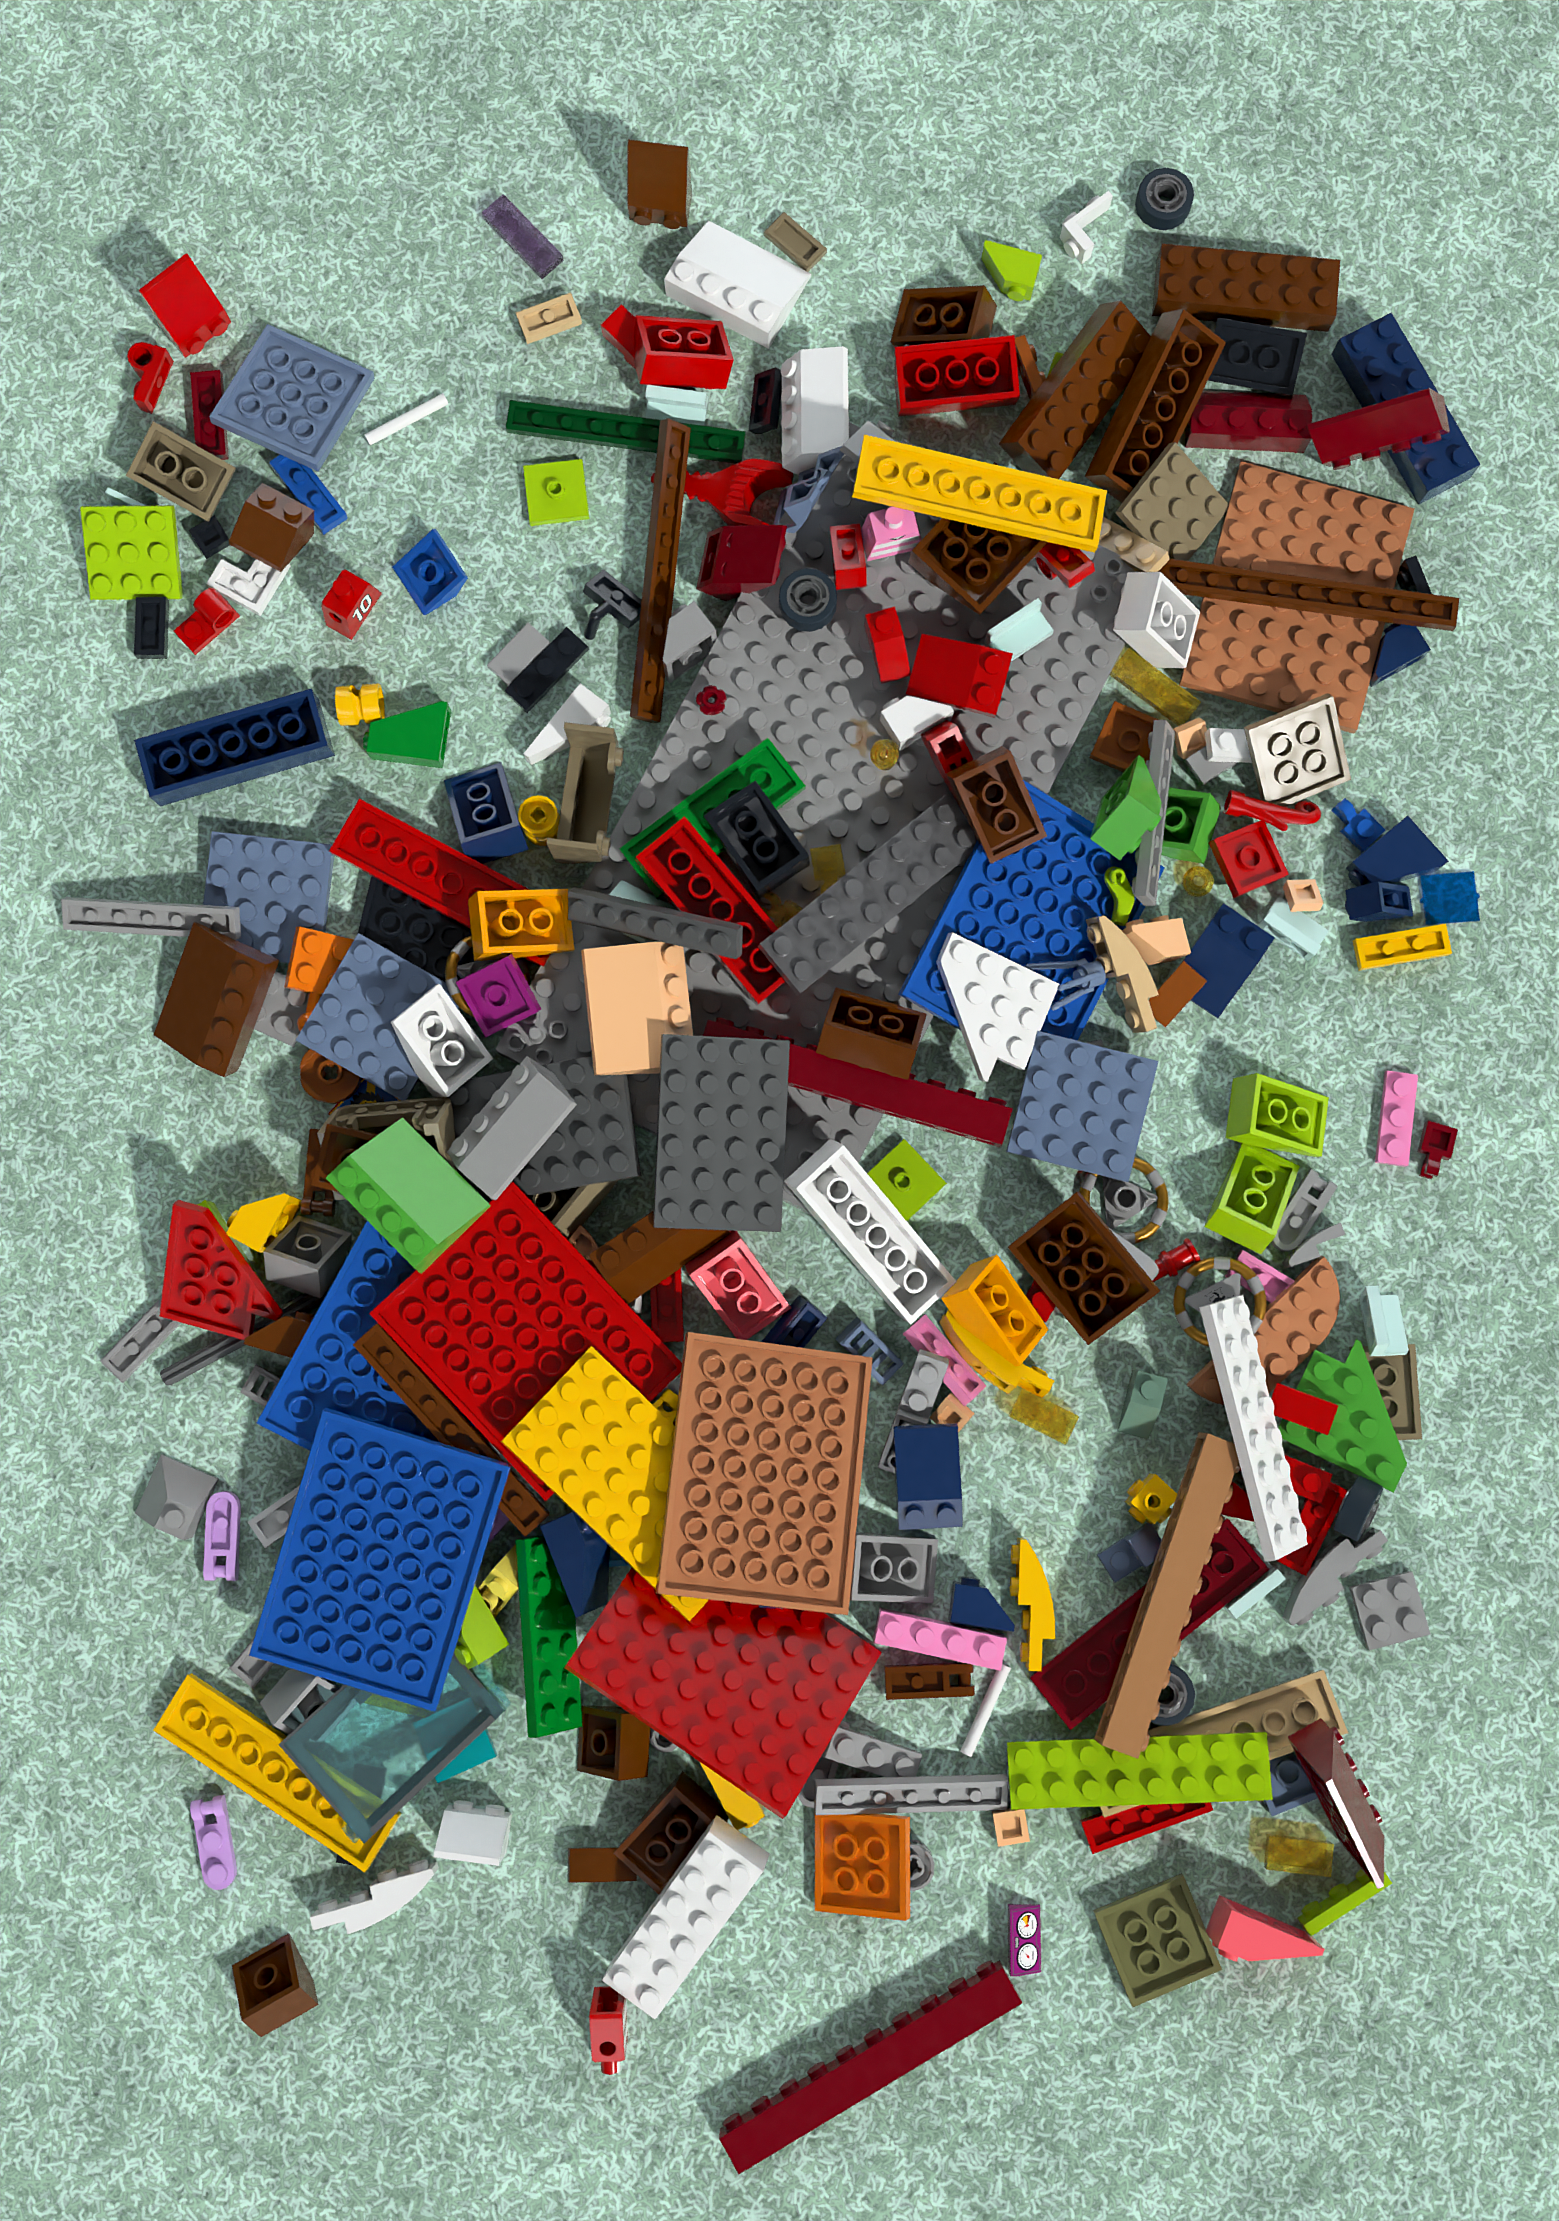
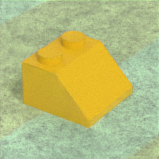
(263, 1220)

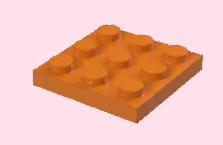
(863, 1865)

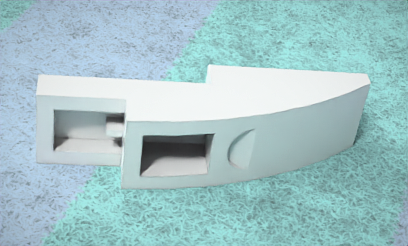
(387, 1896)

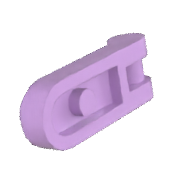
(222, 1536)
(214, 1842)

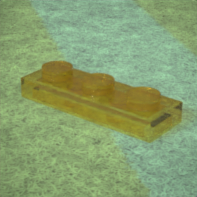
(1154, 688)

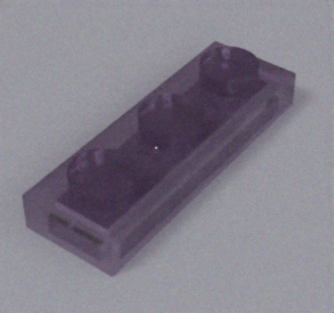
(522, 236)

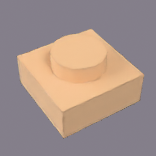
(1190, 737)
(1303, 895)
(952, 1411)
(1010, 1826)

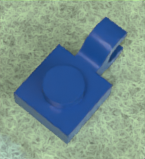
(1360, 828)

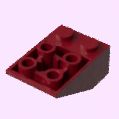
(741, 560)

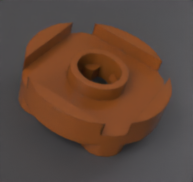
(325, 1091)

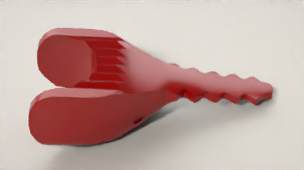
(736, 488)

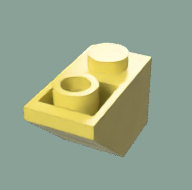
(501, 1583)

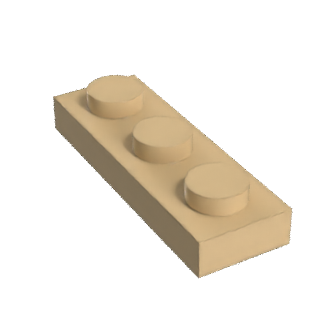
(1134, 550)

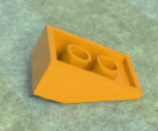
(520, 923)
(995, 1310)

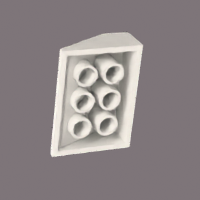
(735, 283)

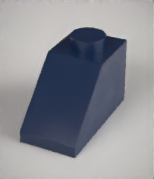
(1397, 650)
(1378, 902)
(976, 1606)

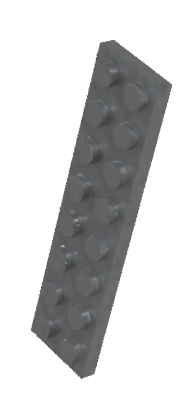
(870, 895)

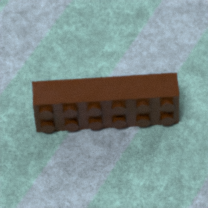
(1247, 287)
(1077, 392)
(1155, 401)

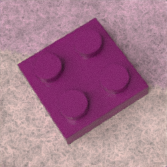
(498, 995)

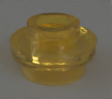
(884, 754)
(1193, 889)

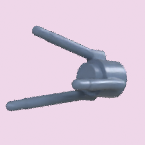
(1085, 977)

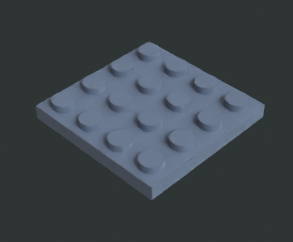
(292, 397)
(274, 886)
(356, 1015)
(1082, 1106)

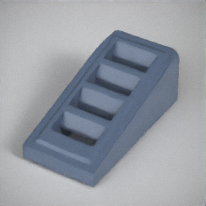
(852, 1331)

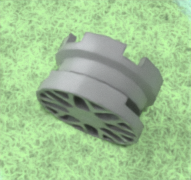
(920, 1865)

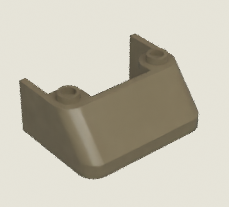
(586, 795)

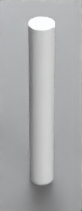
(406, 419)
(985, 1710)

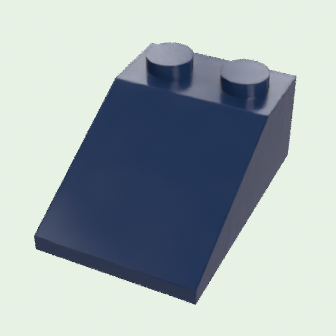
(485, 814)
(1226, 957)
(927, 1476)
(580, 1561)

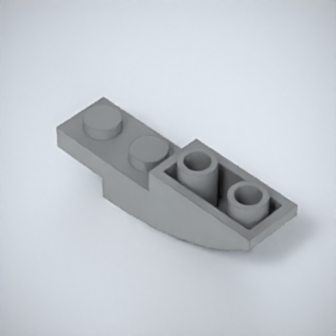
(916, 1399)
(1321, 1582)

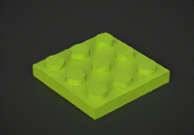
(131, 552)

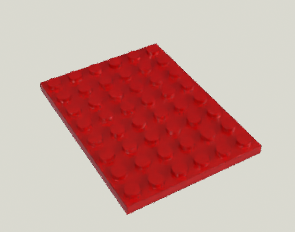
(512, 1316)
(732, 1686)

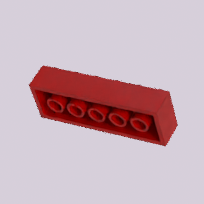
(703, 885)

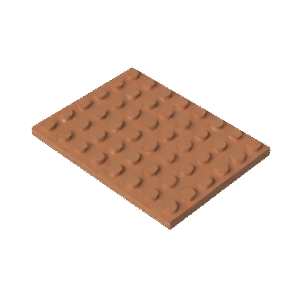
(1290, 655)
(765, 1475)

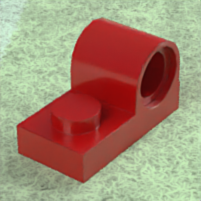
(152, 374)
(848, 557)
(1065, 562)
(209, 620)

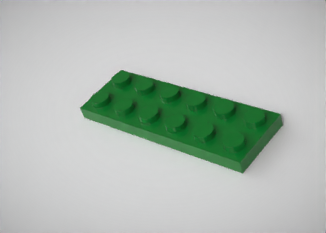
(761, 764)
(547, 1642)

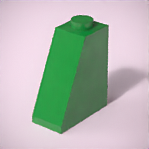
(411, 736)

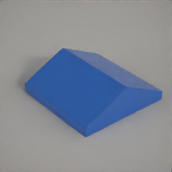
(430, 573)

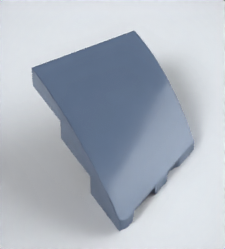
(801, 497)

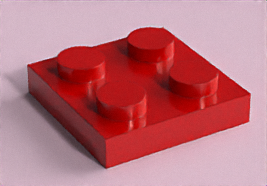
(1248, 858)

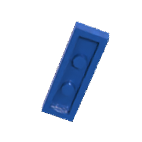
(309, 491)

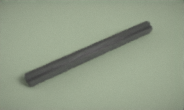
(230, 1344)

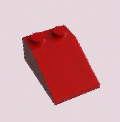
(185, 306)
(959, 674)

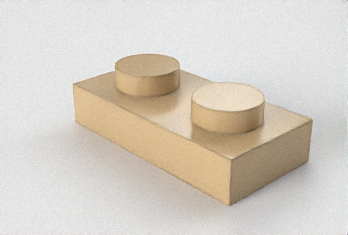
(549, 318)

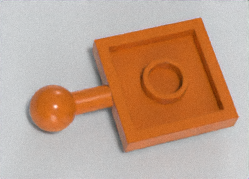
(313, 964)

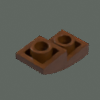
(597, 1865)

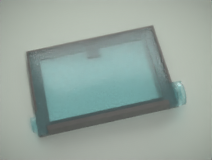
(379, 1752)

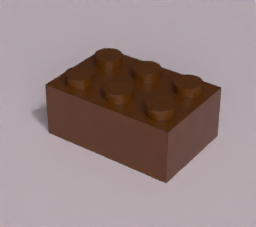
(871, 1033)

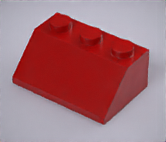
(681, 352)

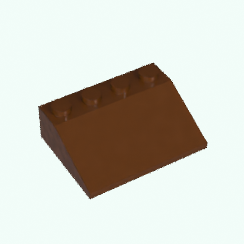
(972, 560)
(215, 1000)
(1083, 1268)

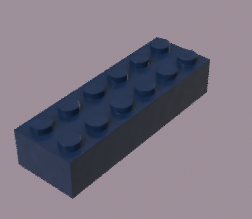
(1384, 366)
(234, 747)

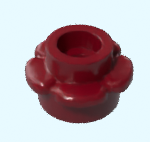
(711, 708)

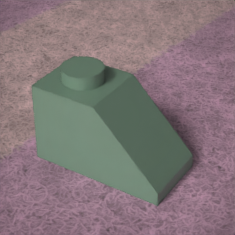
(1142, 1404)

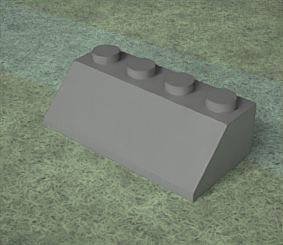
(511, 1127)

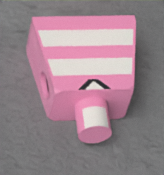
(892, 533)

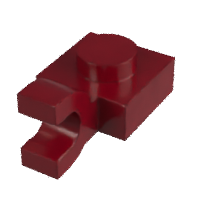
(1437, 1143)

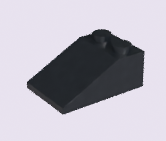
(757, 840)

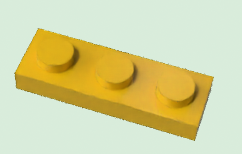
(1402, 947)

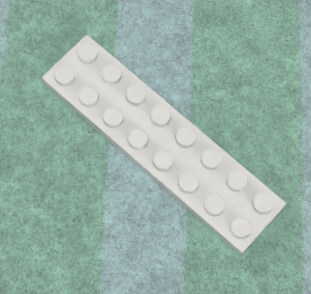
(1254, 1427)

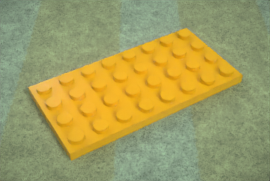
(605, 1460)

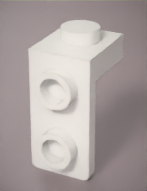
(1075, 240)

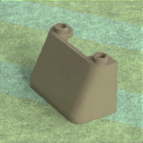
(428, 1116)

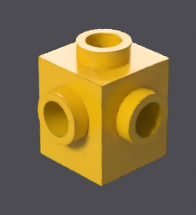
(1161, 1496)

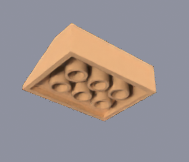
(631, 1001)

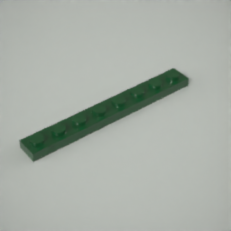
(618, 431)

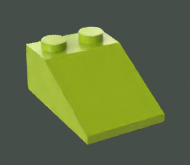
(1276, 1115)
(1252, 1198)

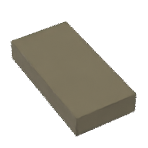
(795, 242)

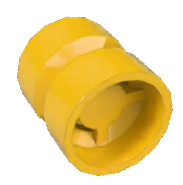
(360, 704)
(539, 819)

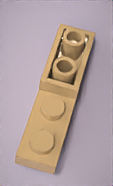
(1125, 963)

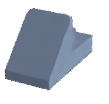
(1131, 1552)

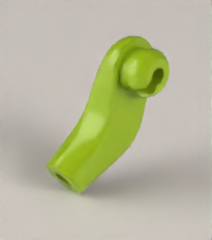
(1121, 893)

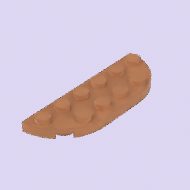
(1290, 1330)

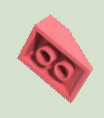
(737, 1286)
(1256, 1936)

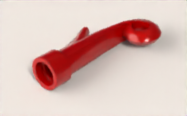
(1278, 816)

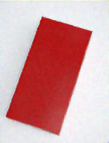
(1303, 1408)

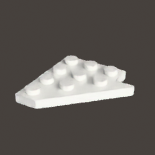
(994, 1003)

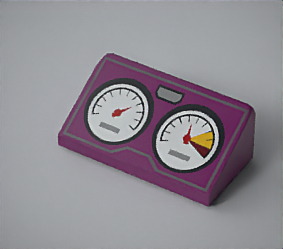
(1024, 1939)

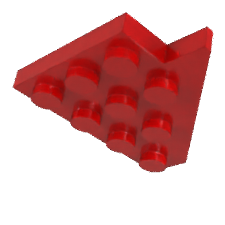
(209, 1278)

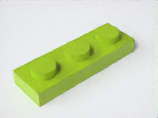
(1340, 1901)

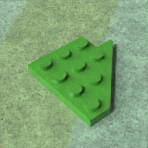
(1361, 1430)

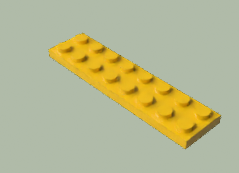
(979, 493)
(249, 1756)

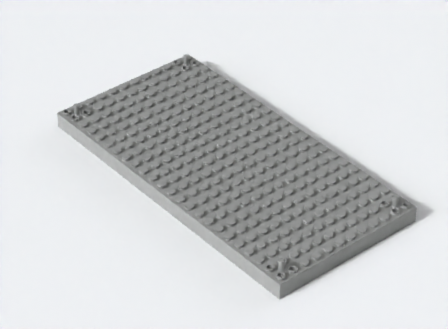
(822, 712)

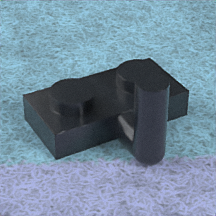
(612, 599)

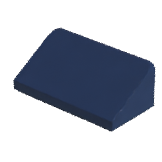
(796, 1325)

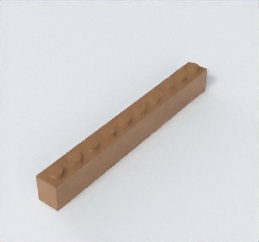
(1168, 1596)

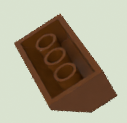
(648, 1255)

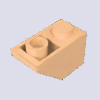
(1159, 940)

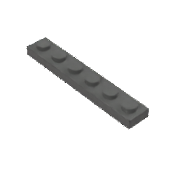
(655, 922)

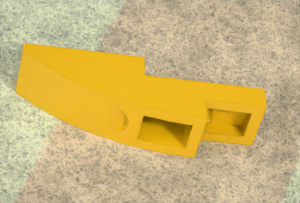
(991, 1364)
(1032, 1589)

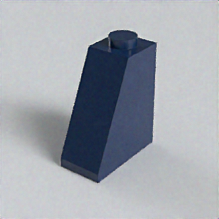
(1397, 857)

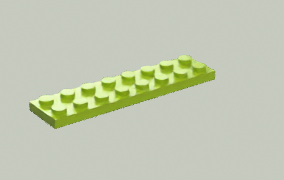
(1167, 1772)

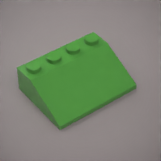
(408, 1193)

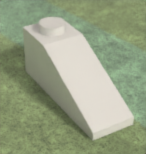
(579, 708)

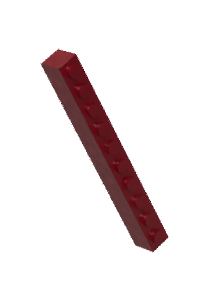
(877, 1091)
(868, 2066)

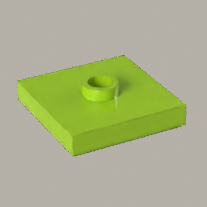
(556, 492)
(906, 1179)

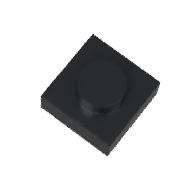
(210, 537)

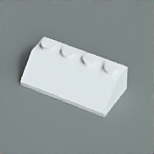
(813, 405)

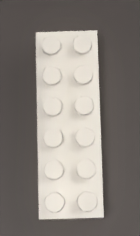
(870, 1230)
(686, 1917)

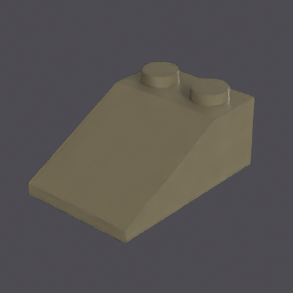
(181, 471)

